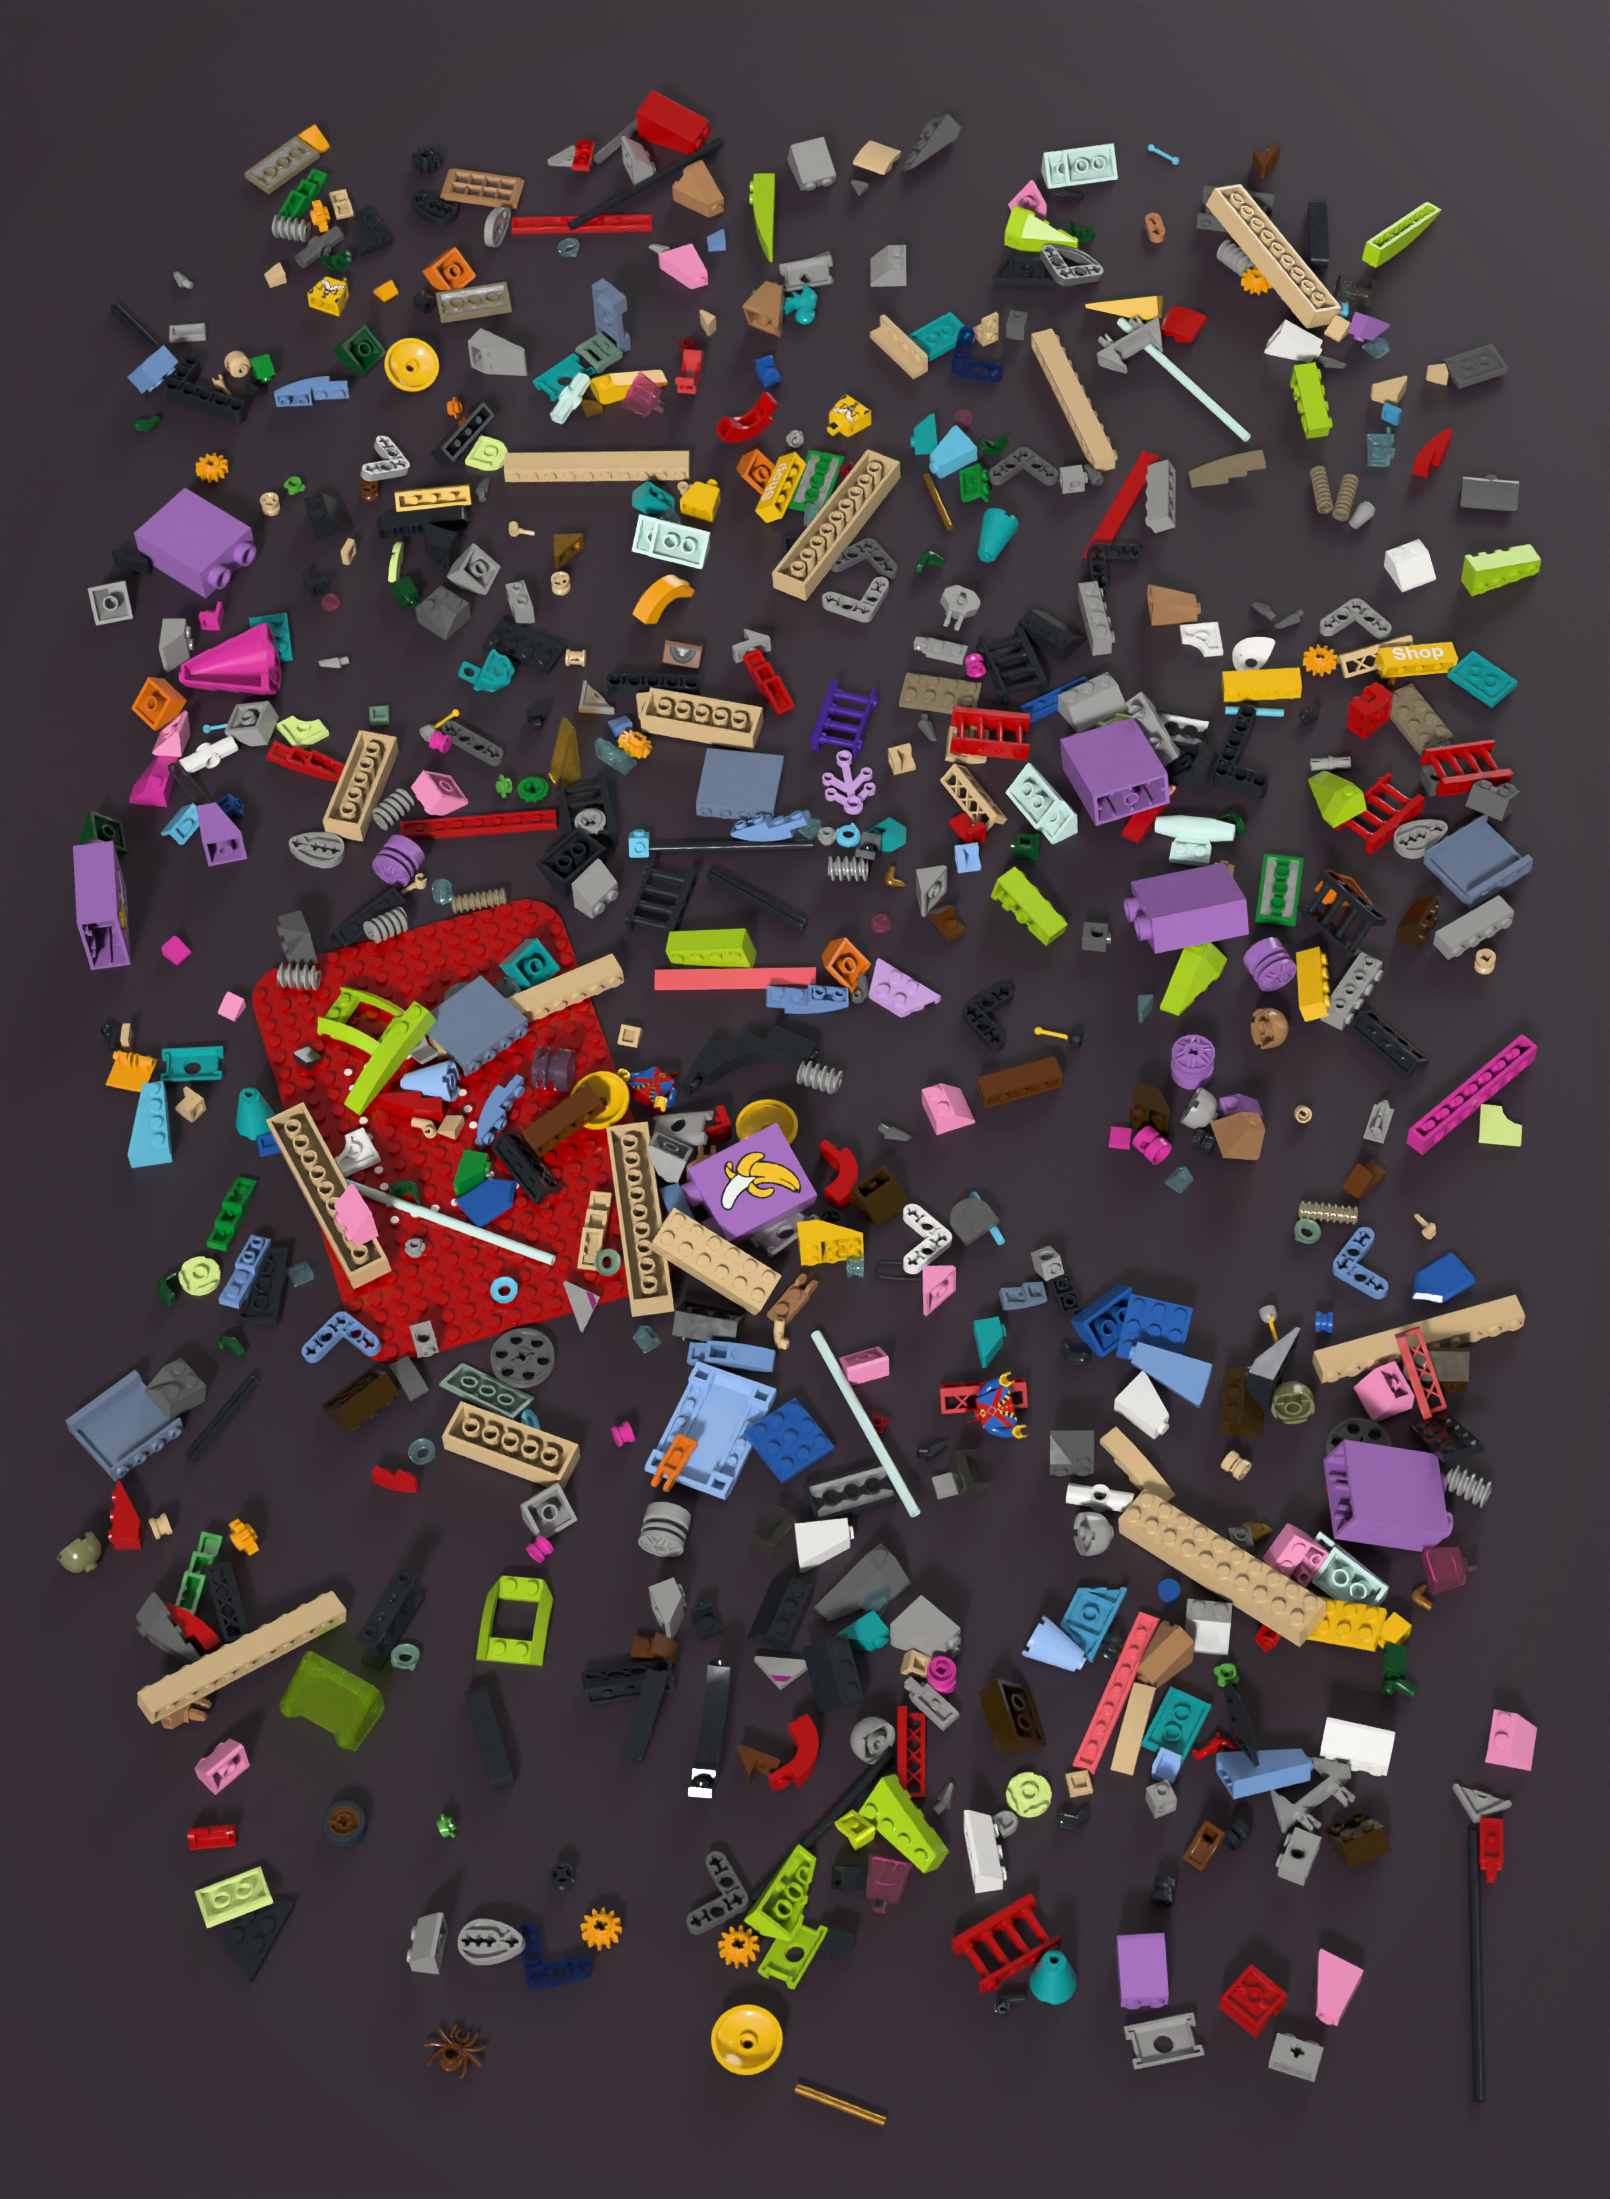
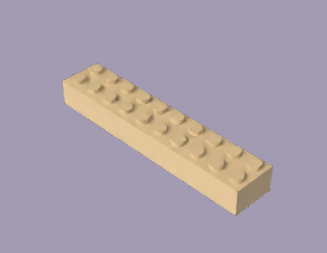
(1273, 256)
(836, 525)
(322, 1187)
(639, 1219)
(1222, 1567)

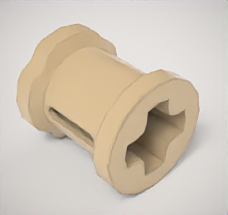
(576, 657)

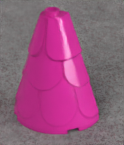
(237, 665)

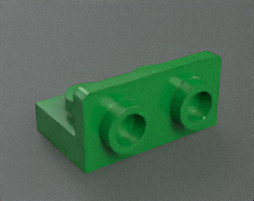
(974, 483)

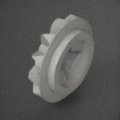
(590, 815)

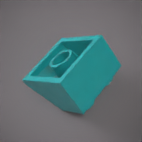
(530, 964)

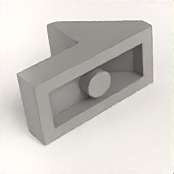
(752, 642)

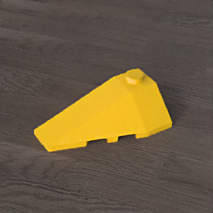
(1145, 308)
(614, 386)

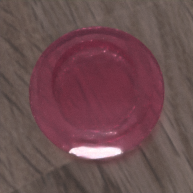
(963, 418)
(330, 602)
(880, 923)

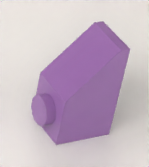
(1366, 327)
(1238, 1103)

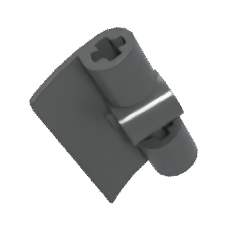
(1489, 493)

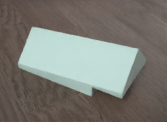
(1079, 166)
(671, 542)
(1042, 805)
(1346, 1577)

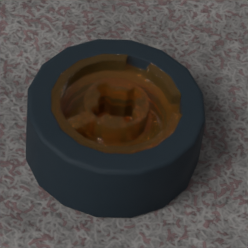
(354, 1829)

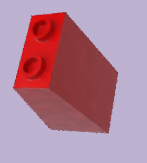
(671, 124)

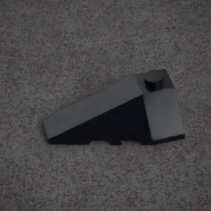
(1270, 1369)

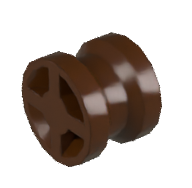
(369, 490)

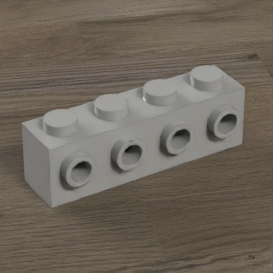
(1161, 496)
(1095, 618)
(1473, 927)
(1352, 990)

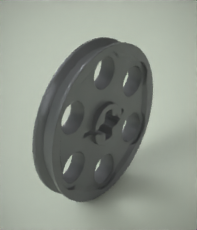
(514, 1361)
(1365, 1427)

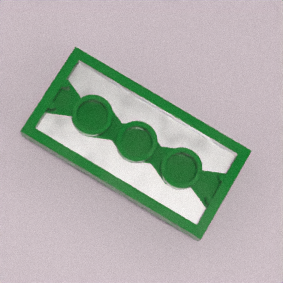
(817, 480)
(1279, 889)

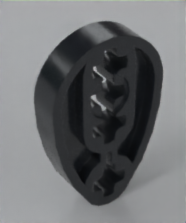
(427, 207)

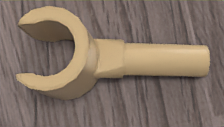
(219, 384)
(684, 487)
(514, 530)
(419, 883)
(1429, 1229)

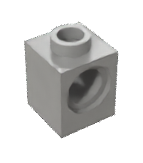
(1072, 479)
(1047, 1263)
(422, 1332)
(1160, 1798)

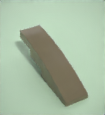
(1221, 470)

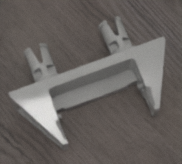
(1116, 352)
(1149, 722)
(1335, 1776)

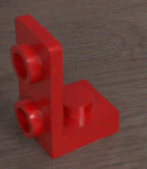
(967, 830)
(722, 1126)

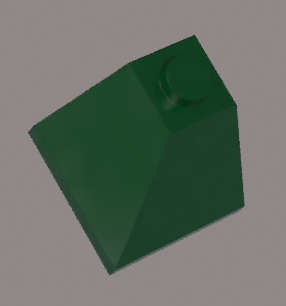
(359, 350)
(105, 829)

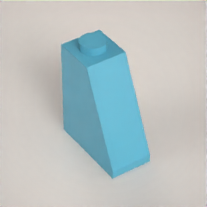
(952, 453)

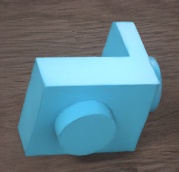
(639, 843)

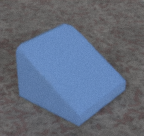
(716, 241)
(620, 724)

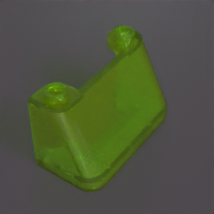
(332, 1700)

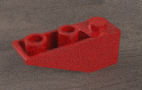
(127, 1528)

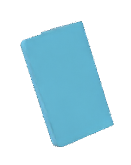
(183, 824)

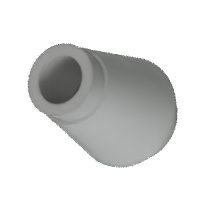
(1362, 514)

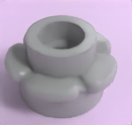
(798, 441)
(827, 839)
(417, 1251)

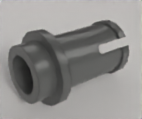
(1095, 477)

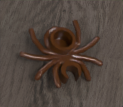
(455, 2051)

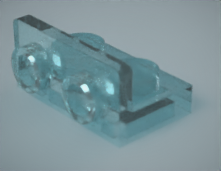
(1379, 449)
(614, 756)

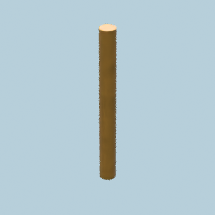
(938, 502)
(841, 2105)

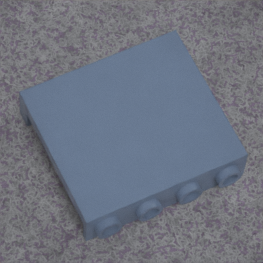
(739, 784)
(1476, 862)
(476, 1025)
(123, 1426)

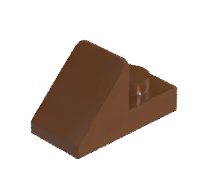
(1265, 161)
(946, 922)
(1364, 1179)
(654, 1648)
(753, 1760)
(1205, 1844)

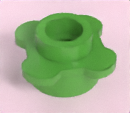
(294, 485)
(504, 786)
(1227, 1668)
(446, 1826)

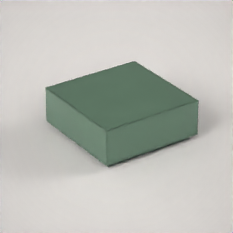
(379, 715)

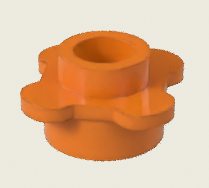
(454, 408)

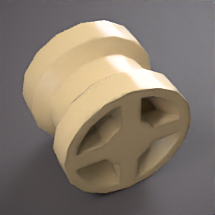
(270, 504)
(560, 583)
(1481, 965)
(160, 1526)

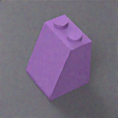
(219, 836)
(1142, 1970)

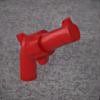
(1215, 1745)

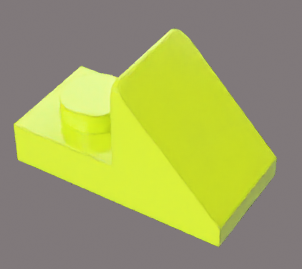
(856, 1829)

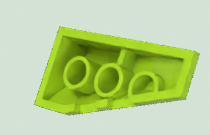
(1031, 234)
(1336, 798)
(1192, 975)
(782, 1903)

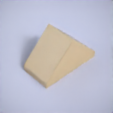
(1389, 391)

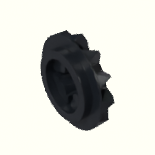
(837, 1215)

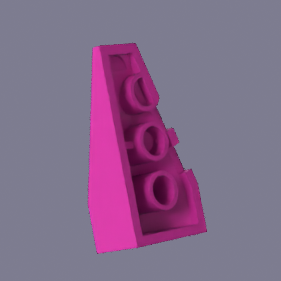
(156, 782)

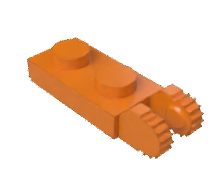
(674, 1461)

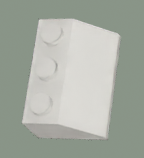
(1357, 1746)
(983, 1852)

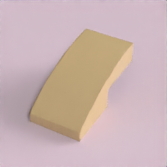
(341, 204)

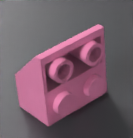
(1384, 1392)
(1296, 1555)

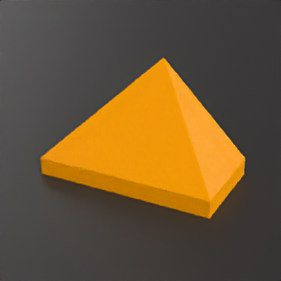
(314, 138)

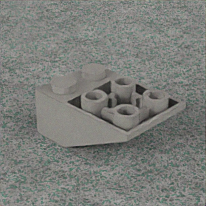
(496, 355)

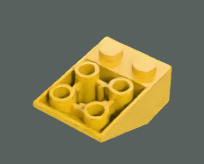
(827, 1242)

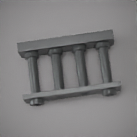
(1210, 222)

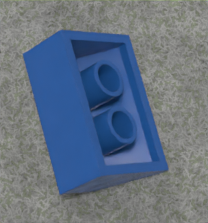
(1103, 1320)

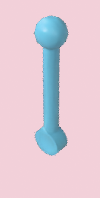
(1175, 160)
(206, 728)

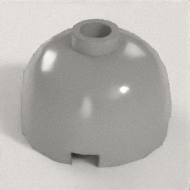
(1200, 1110)
(1093, 1533)
(871, 1739)

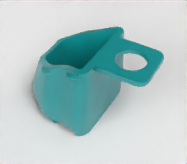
(493, 675)

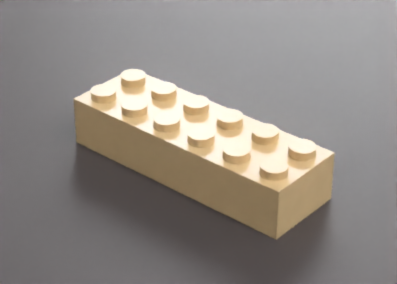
(701, 719)
(361, 785)
(714, 1261)
(510, 1446)

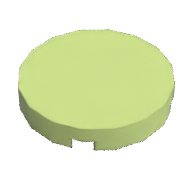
(199, 1275)
(1028, 1794)

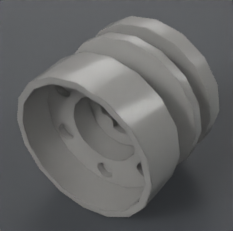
(664, 1529)

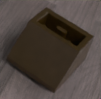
(1418, 921)
(1149, 1109)
(879, 1197)
(1358, 1840)

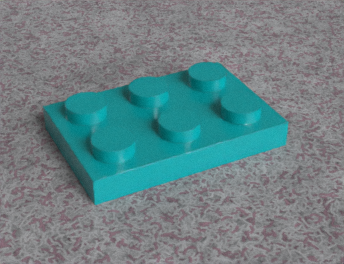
(938, 336)
(280, 629)
(1482, 679)
(1176, 1723)

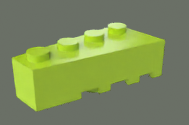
(1310, 400)
(1499, 568)
(1029, 906)
(712, 948)
(903, 1825)

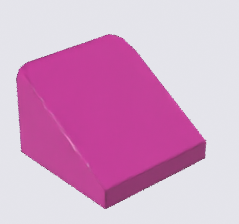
(175, 950)

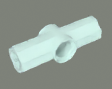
(570, 398)

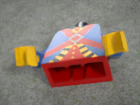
(652, 1087)
(996, 1409)

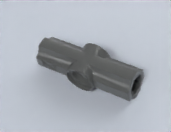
(319, 246)

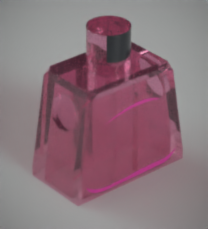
(643, 396)
(1445, 1568)
(886, 1881)

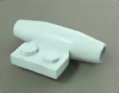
(1193, 837)

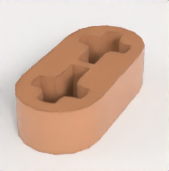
(1157, 227)

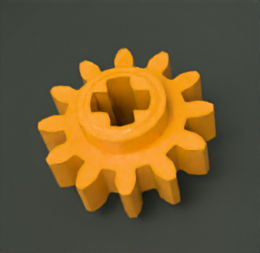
(320, 215)
(1254, 281)
(211, 467)
(1320, 660)
(634, 744)
(243, 1537)
(595, 1935)
(744, 1940)

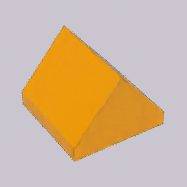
(386, 291)

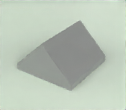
(930, 887)
(548, 1512)

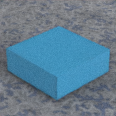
(1391, 414)

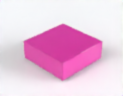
(1120, 1138)

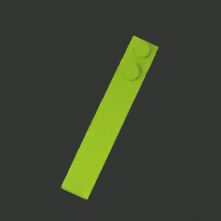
(764, 208)
(1399, 235)
(389, 1056)

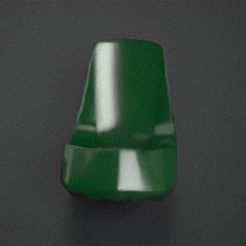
(1083, 234)
(337, 261)
(993, 447)
(928, 558)
(1235, 819)
(405, 1187)
(164, 1292)

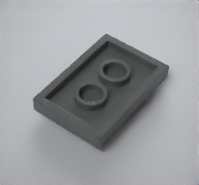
(1475, 366)

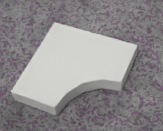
(1204, 637)
(358, 1153)

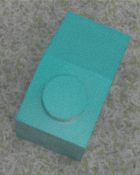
(925, 436)
(652, 499)
(892, 834)
(988, 1338)
(867, 1633)

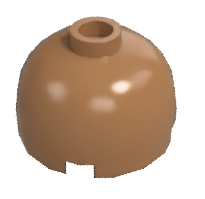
(1269, 1028)

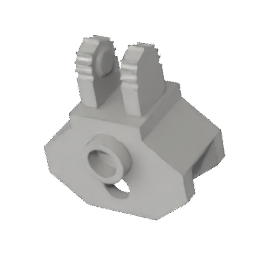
(959, 605)

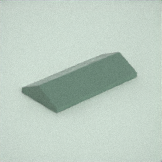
(487, 1392)

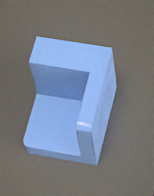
(967, 857)
(1166, 1766)

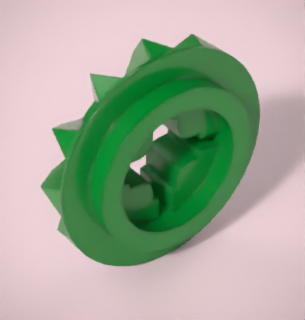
(525, 786)

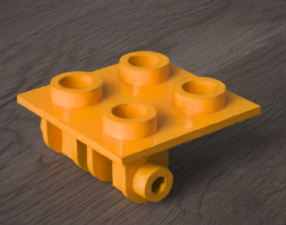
(130, 1071)

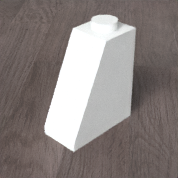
(1293, 343)
(1143, 1406)
(821, 1541)

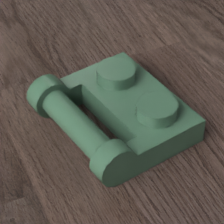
(603, 349)

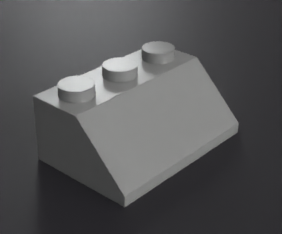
(1091, 703)

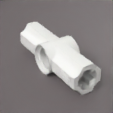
(209, 755)
(1087, 1495)

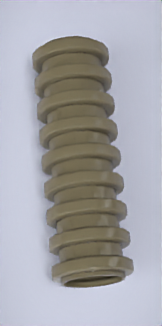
(1321, 489)
(1345, 497)
(478, 900)
(1328, 1212)

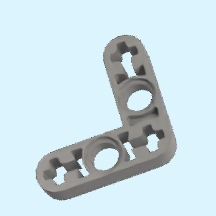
(396, 466)
(863, 605)
(1355, 614)

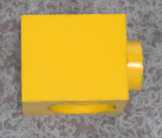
(1394, 1631)

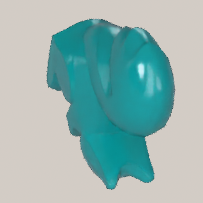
(803, 304)

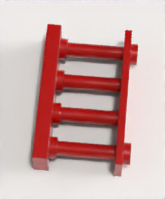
(994, 720)
(1462, 782)
(1386, 828)
(1004, 1921)

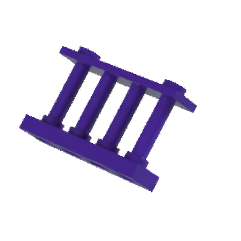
(830, 708)

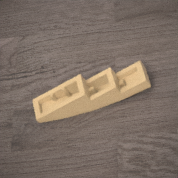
(595, 1229)
(1135, 1465)
(1133, 1728)

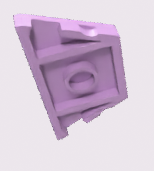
(898, 991)

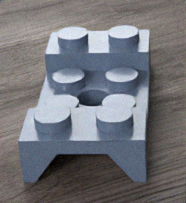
(608, 311)

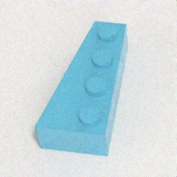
(151, 1130)

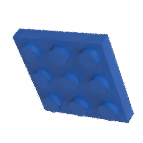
(1154, 1324)
(788, 1440)

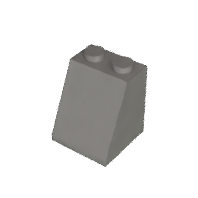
(811, 164)
(926, 1631)

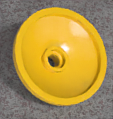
(416, 355)
(610, 1091)
(764, 1114)
(743, 2026)

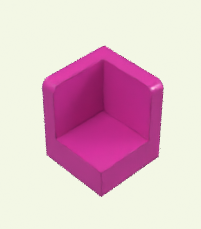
(212, 618)

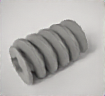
(291, 230)
(1234, 257)
(391, 807)
(848, 869)
(386, 925)
(298, 977)
(819, 1078)
(1468, 1485)

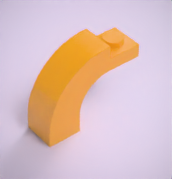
(659, 596)

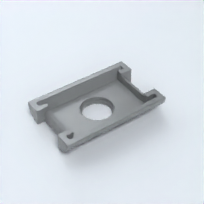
(795, 270)
(691, 1134)
(770, 1239)
(1176, 2028)

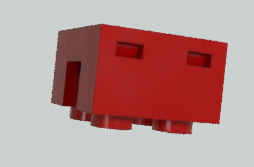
(1369, 710)
(1253, 2001)

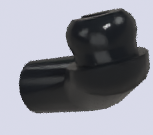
(1311, 715)
(1074, 1357)

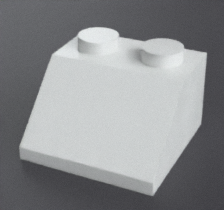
(1409, 565)

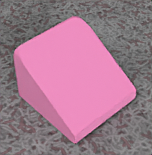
(232, 1006)

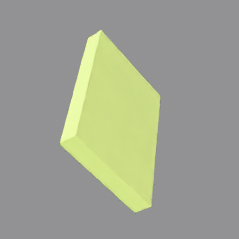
(233, 1897)

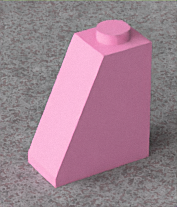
(684, 266)
(1335, 1986)

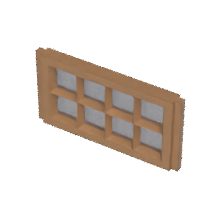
(482, 188)

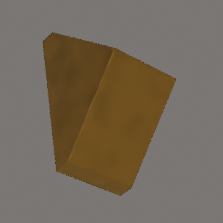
(566, 547)

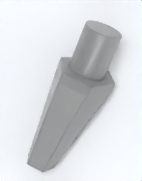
(659, 248)
(183, 280)
(334, 662)

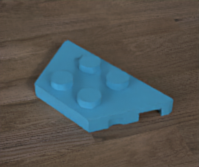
(1091, 1617)

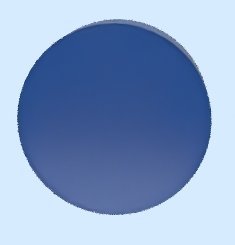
(1168, 1590)

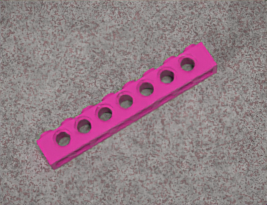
(1471, 1094)

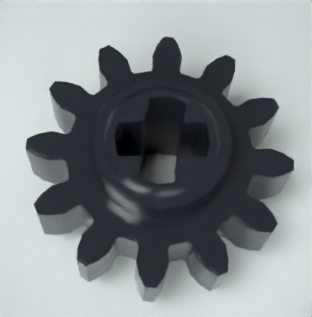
(426, 160)

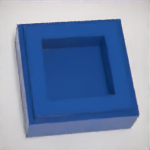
(267, 1145)

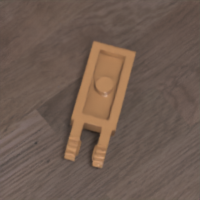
(792, 1300)

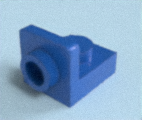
(766, 371)
(231, 805)

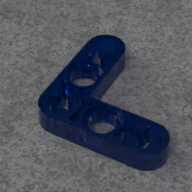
(968, 365)
(538, 1966)

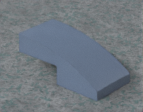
(1022, 1297)

